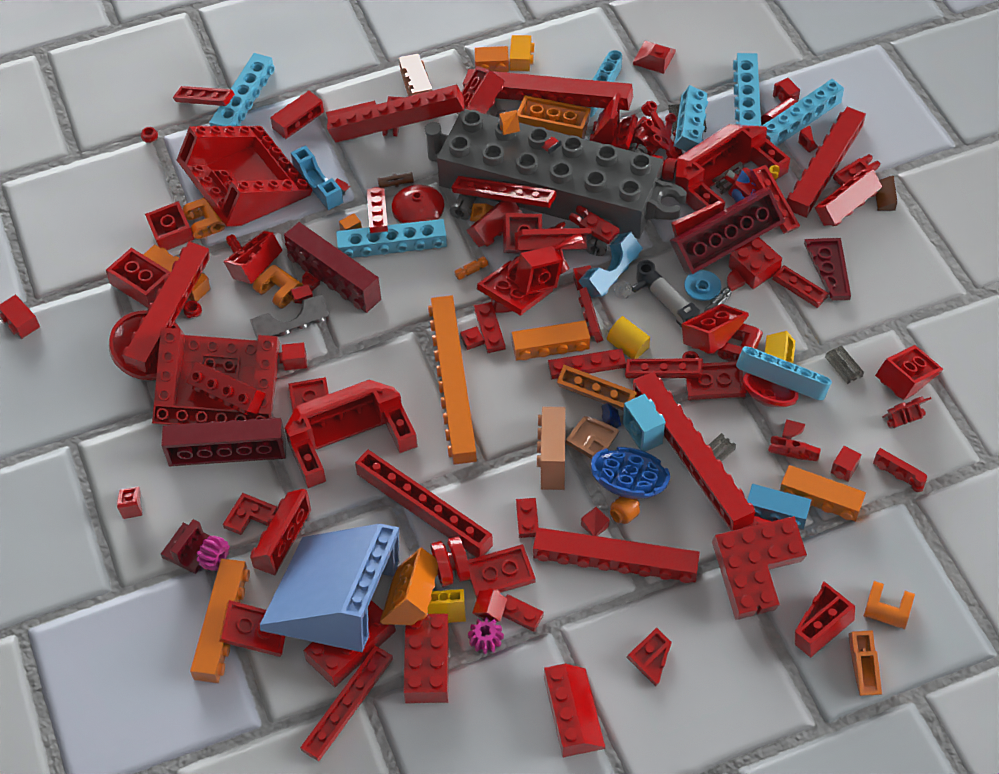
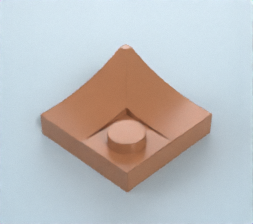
(591, 436)

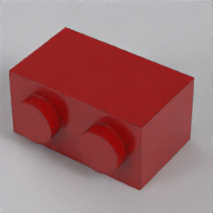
(18, 317)

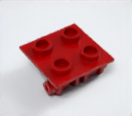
(906, 412)

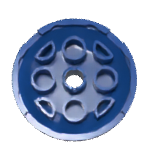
(630, 472)

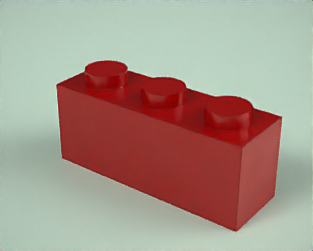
(297, 114)
(491, 223)

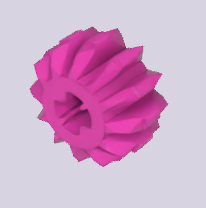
(212, 551)
(485, 628)

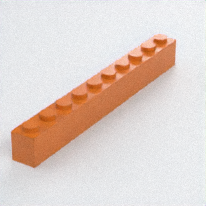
(453, 380)

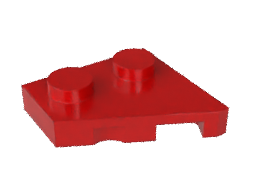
(651, 655)

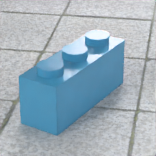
(778, 505)

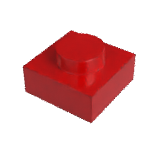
(472, 338)

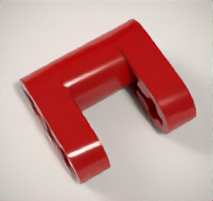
(748, 335)

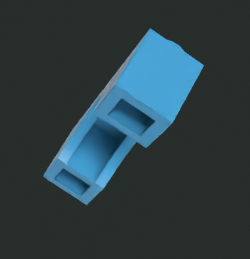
(326, 190)
(624, 251)

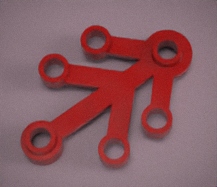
(660, 132)

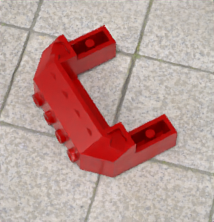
(719, 153)
(343, 416)

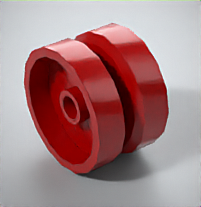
(453, 560)

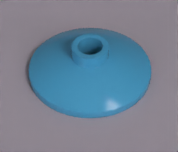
(702, 285)

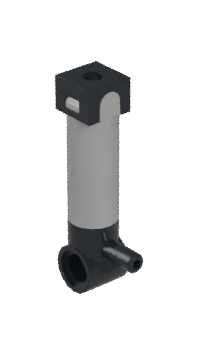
(677, 305)

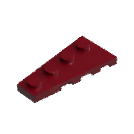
(830, 264)

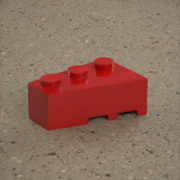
(253, 257)
(824, 620)

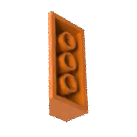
(554, 116)
(411, 590)

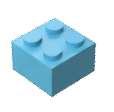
(644, 423)

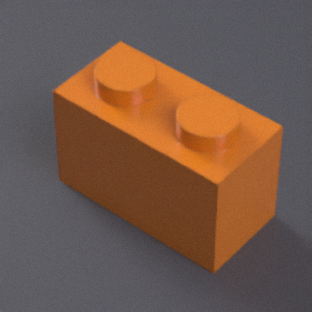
(492, 58)

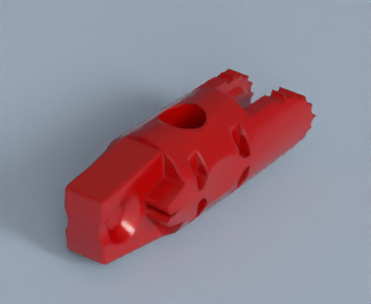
(793, 449)

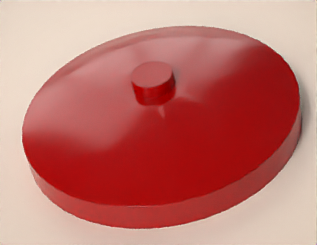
(121, 337)

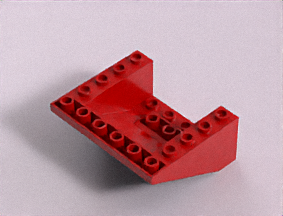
(240, 172)
(245, 360)

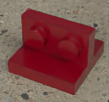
(184, 546)

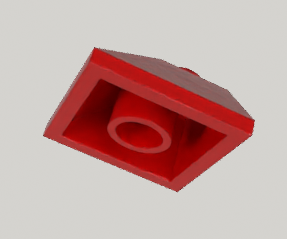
(654, 57)

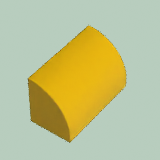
(629, 338)
(781, 346)
(450, 603)

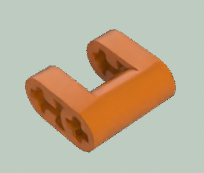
(212, 220)
(277, 276)
(887, 613)

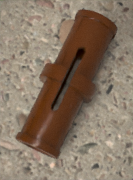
(405, 178)

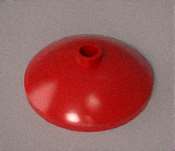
(417, 204)
(768, 392)

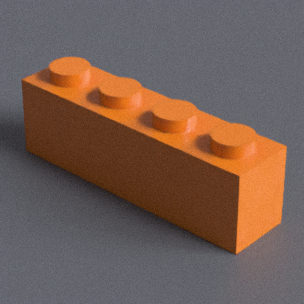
(166, 260)
(550, 340)
(594, 387)
(824, 492)

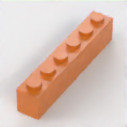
(210, 653)

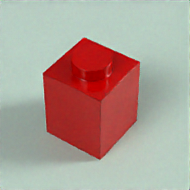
(293, 356)
(845, 463)
(490, 605)

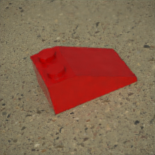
(607, 122)
(713, 328)
(908, 372)

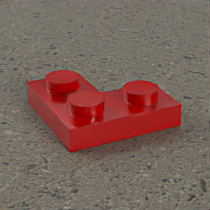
(248, 508)

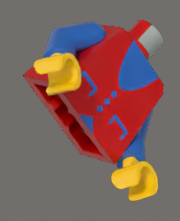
(743, 183)

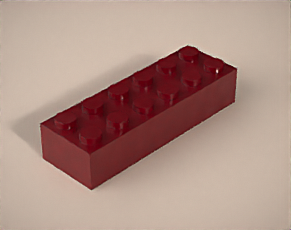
(727, 231)
(332, 267)
(224, 442)

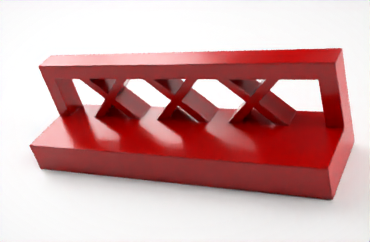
(540, 238)

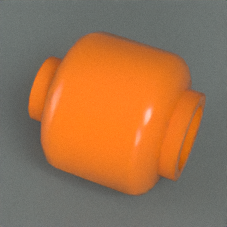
(624, 510)

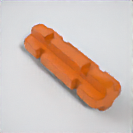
(471, 267)

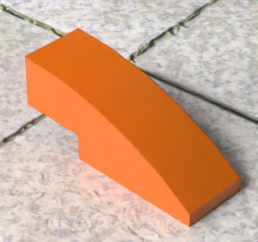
(865, 662)

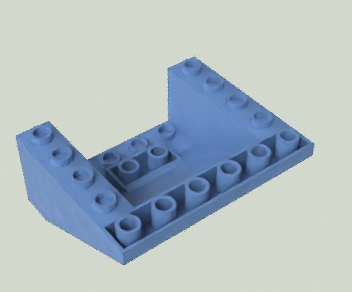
(331, 586)

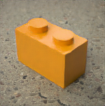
(521, 52)

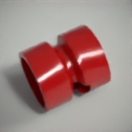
(669, 167)

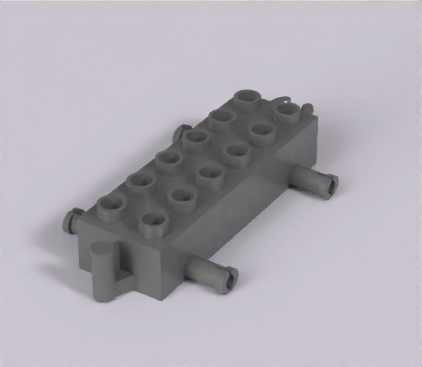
(604, 179)

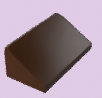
(886, 196)

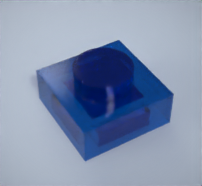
(610, 415)

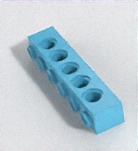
(747, 89)
(246, 90)
(804, 112)
(398, 239)

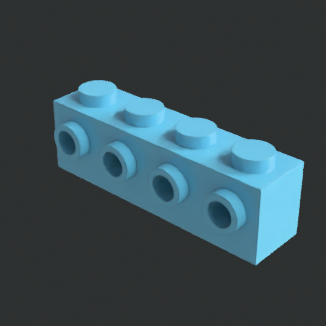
(691, 118)

